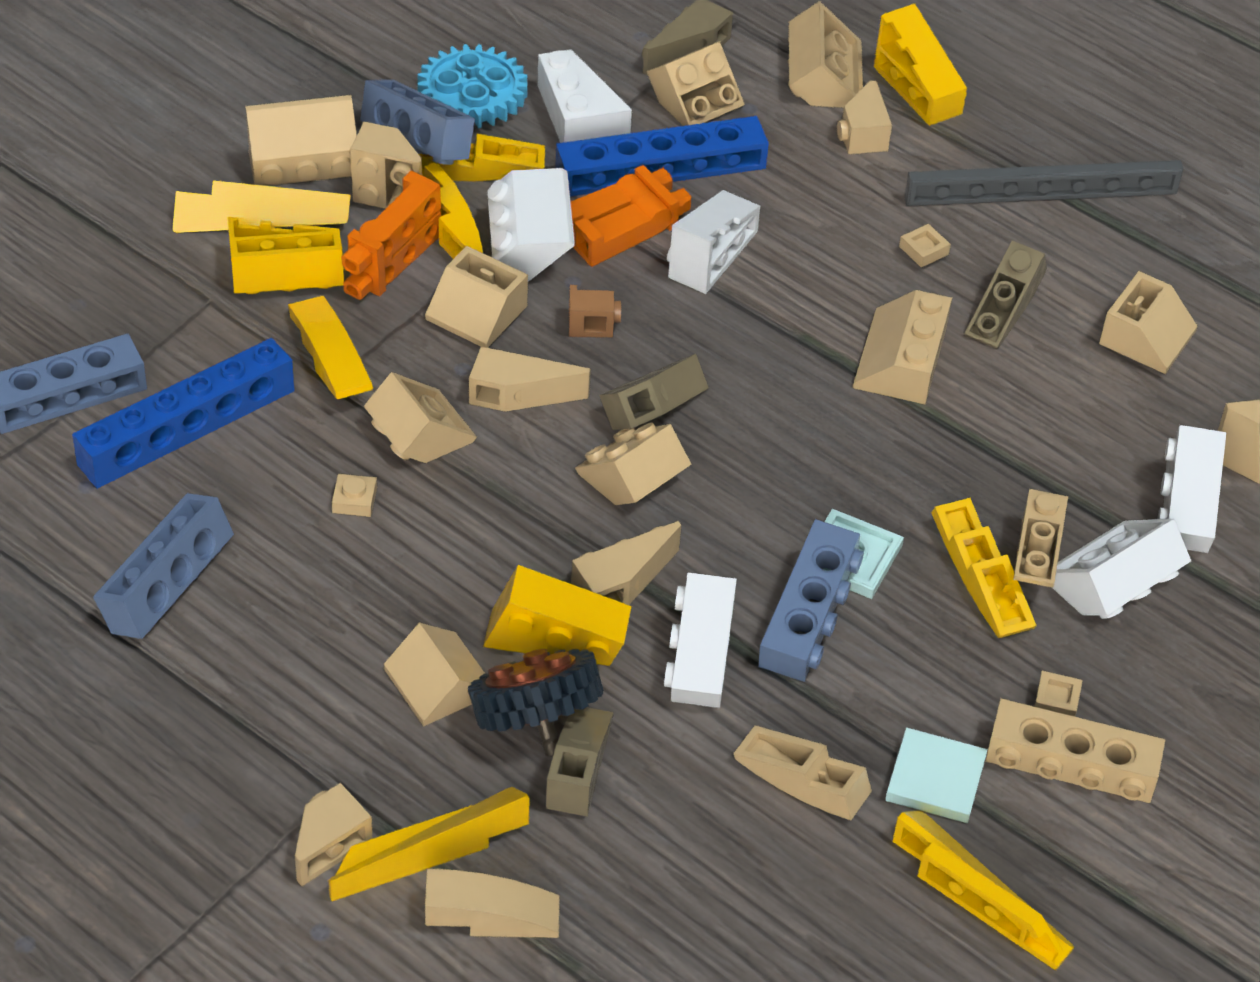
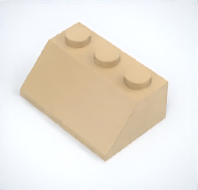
(823, 58)
(301, 140)
(904, 346)

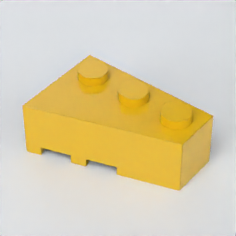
(918, 66)
(284, 258)
(555, 616)

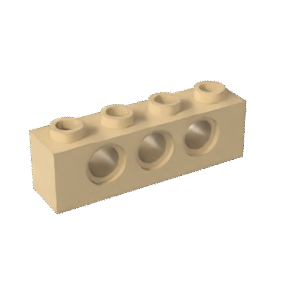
(1075, 750)

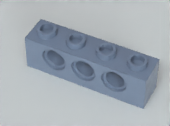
(423, 121)
(70, 382)
(163, 566)
(796, 653)

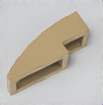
(805, 771)
(490, 905)

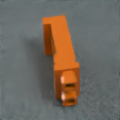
(626, 214)
(393, 238)

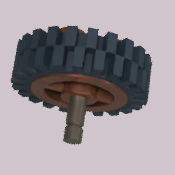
(536, 692)

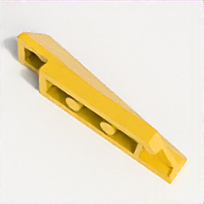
(255, 203)
(429, 843)
(974, 887)

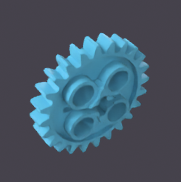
(475, 83)

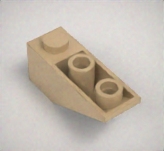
(519, 381)
(1040, 538)
(628, 565)

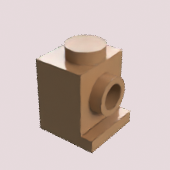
(592, 313)

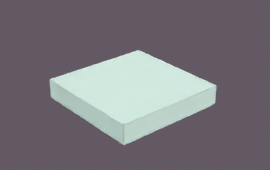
(879, 550)
(936, 775)

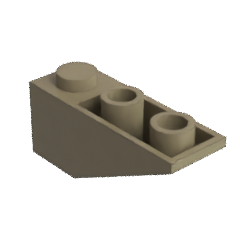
(693, 29)
(1007, 294)
(654, 393)
(578, 761)

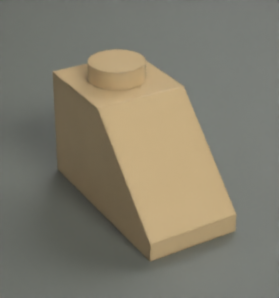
(865, 122)
(328, 830)

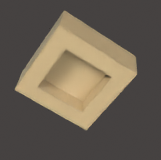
(924, 245)
(354, 495)
(1058, 693)

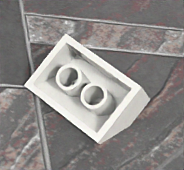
(530, 219)
(1121, 566)

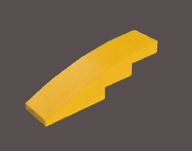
(492, 159)
(456, 222)
(331, 347)
(983, 568)

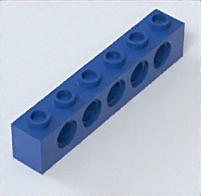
(683, 151)
(183, 412)

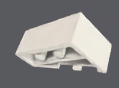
(579, 100)
(711, 239)
(1193, 484)
(701, 640)

